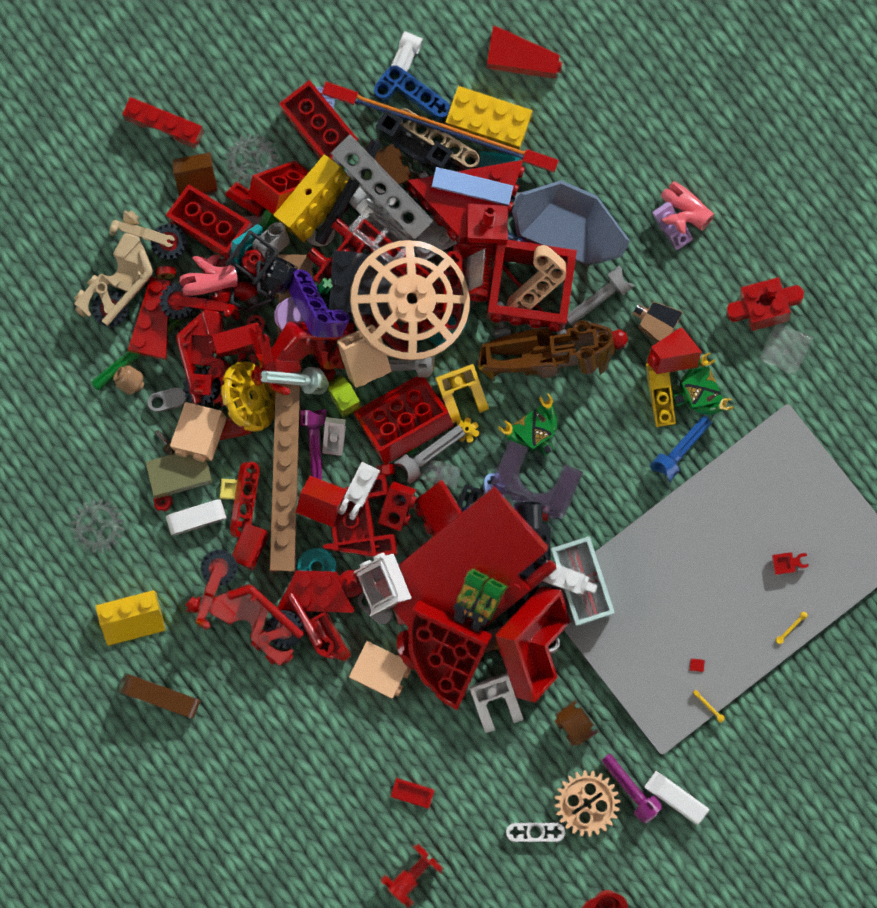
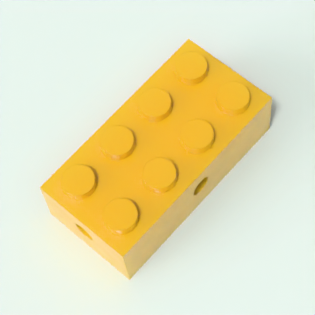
(489, 117)
(312, 199)

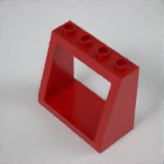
(523, 253)

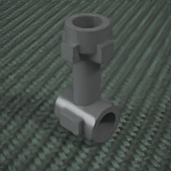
(501, 329)

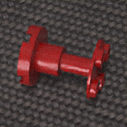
(406, 881)

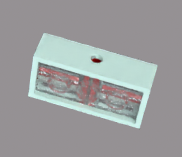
(582, 558)

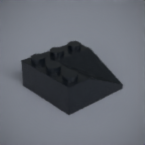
(343, 270)

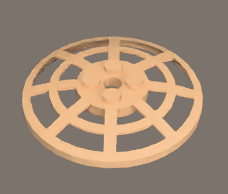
(398, 301)

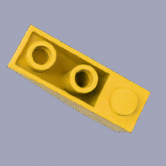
(661, 397)

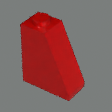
(232, 341)
(674, 353)

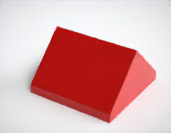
(320, 501)
(250, 546)

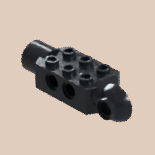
(532, 514)

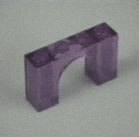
(508, 482)

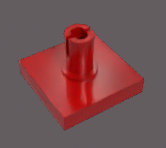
(487, 223)

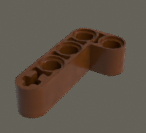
(159, 695)

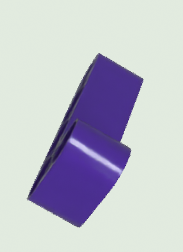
(313, 310)

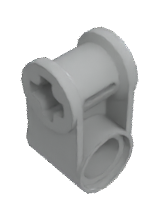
(274, 235)

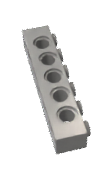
(379, 175)

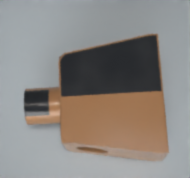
(657, 320)

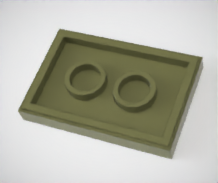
(177, 474)

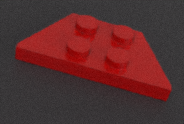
(317, 592)

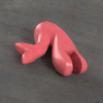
(693, 209)
(215, 279)

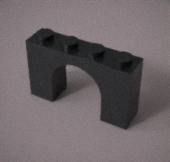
(392, 131)

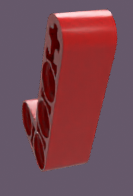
(457, 290)

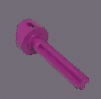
(313, 421)
(647, 808)

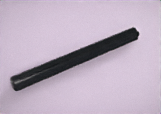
(344, 198)

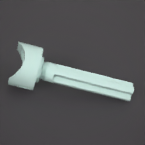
(309, 379)

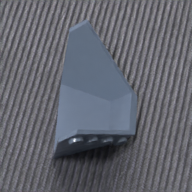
(571, 220)

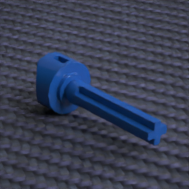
(667, 464)

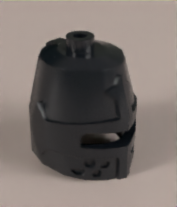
(278, 275)

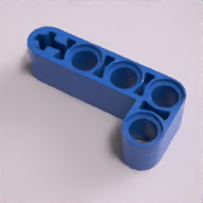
(413, 96)

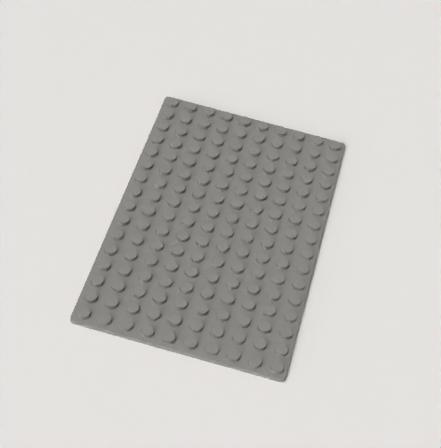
(703, 582)

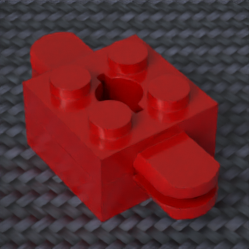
(767, 311)

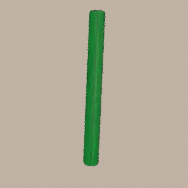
(127, 359)

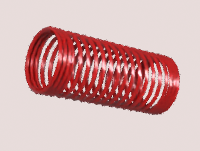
(482, 294)

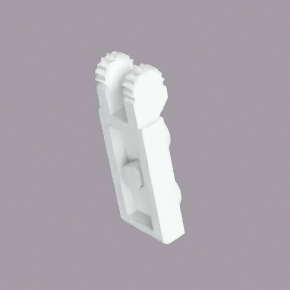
(359, 488)

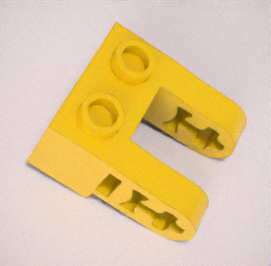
(457, 380)

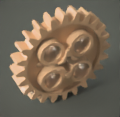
(597, 818)

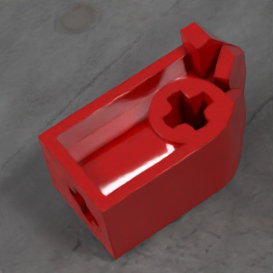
(328, 633)

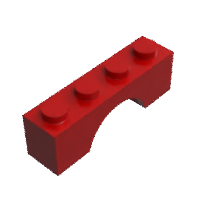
(163, 121)

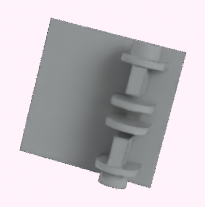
(435, 236)

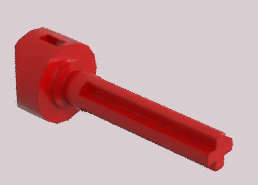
(351, 583)

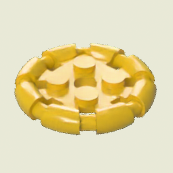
(258, 415)

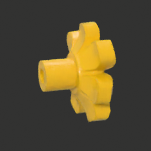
(471, 430)

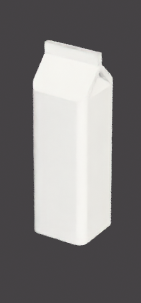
(676, 798)

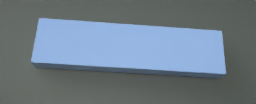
(472, 186)

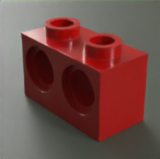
(394, 505)

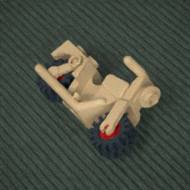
(133, 268)

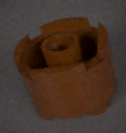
(575, 723)

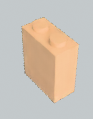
(361, 359)
(198, 432)
(380, 670)

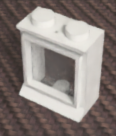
(382, 583)

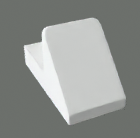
(334, 436)

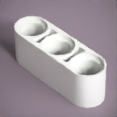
(196, 517)

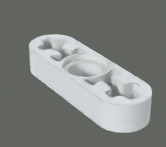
(520, 827)

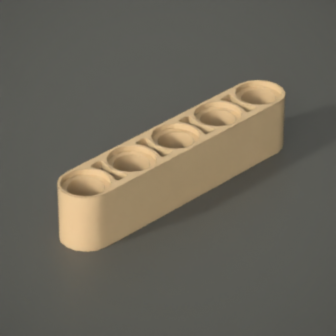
(448, 141)

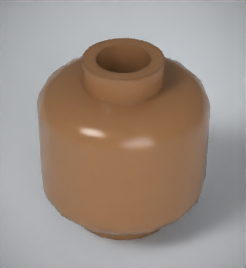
(128, 380)

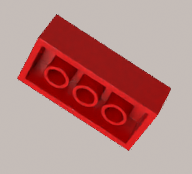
(315, 119)
(207, 220)

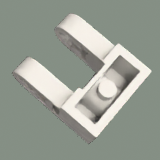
(492, 689)

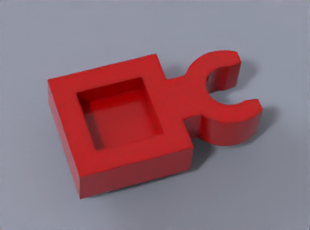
(785, 563)

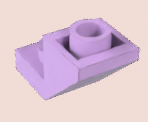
(674, 236)

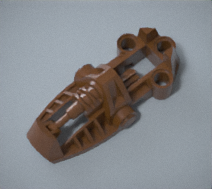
(547, 353)

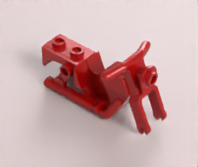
(290, 348)

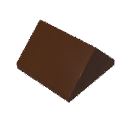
(195, 171)

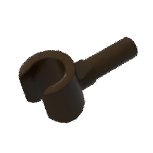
(167, 448)

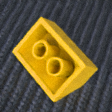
(130, 617)

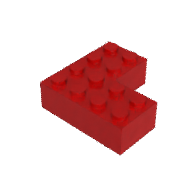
(526, 643)

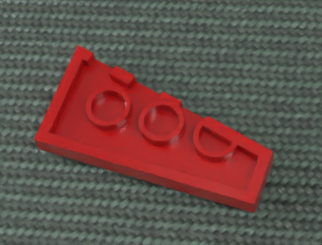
(152, 324)

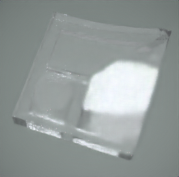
(786, 348)

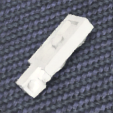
(570, 580)

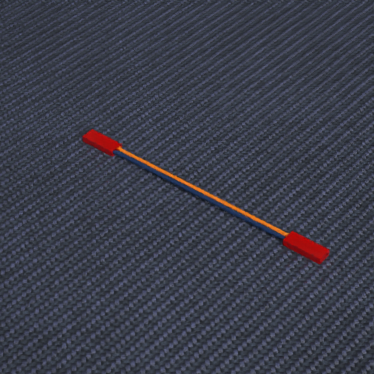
(530, 157)

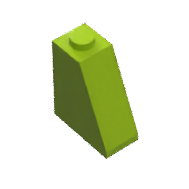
(343, 396)

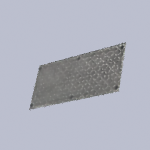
(473, 269)

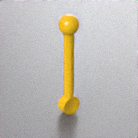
(780, 639)
(720, 718)

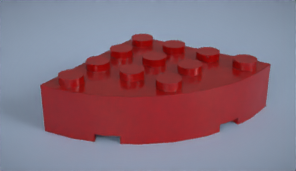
(444, 652)

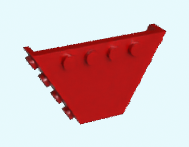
(451, 208)

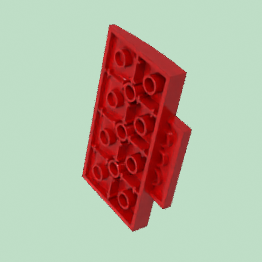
(482, 538)

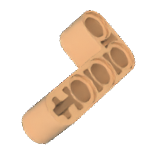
(546, 273)

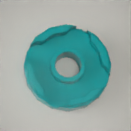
(316, 555)

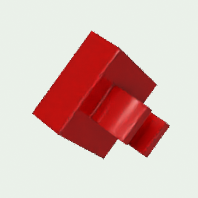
(201, 384)

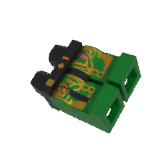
(478, 599)

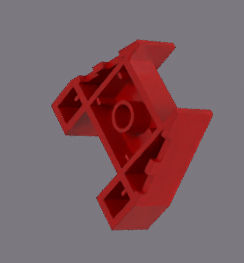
(358, 534)

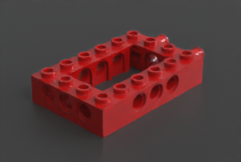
(355, 244)

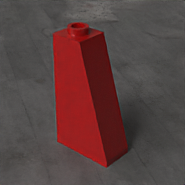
(521, 56)

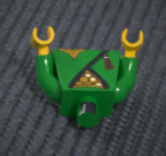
(701, 390)
(534, 428)

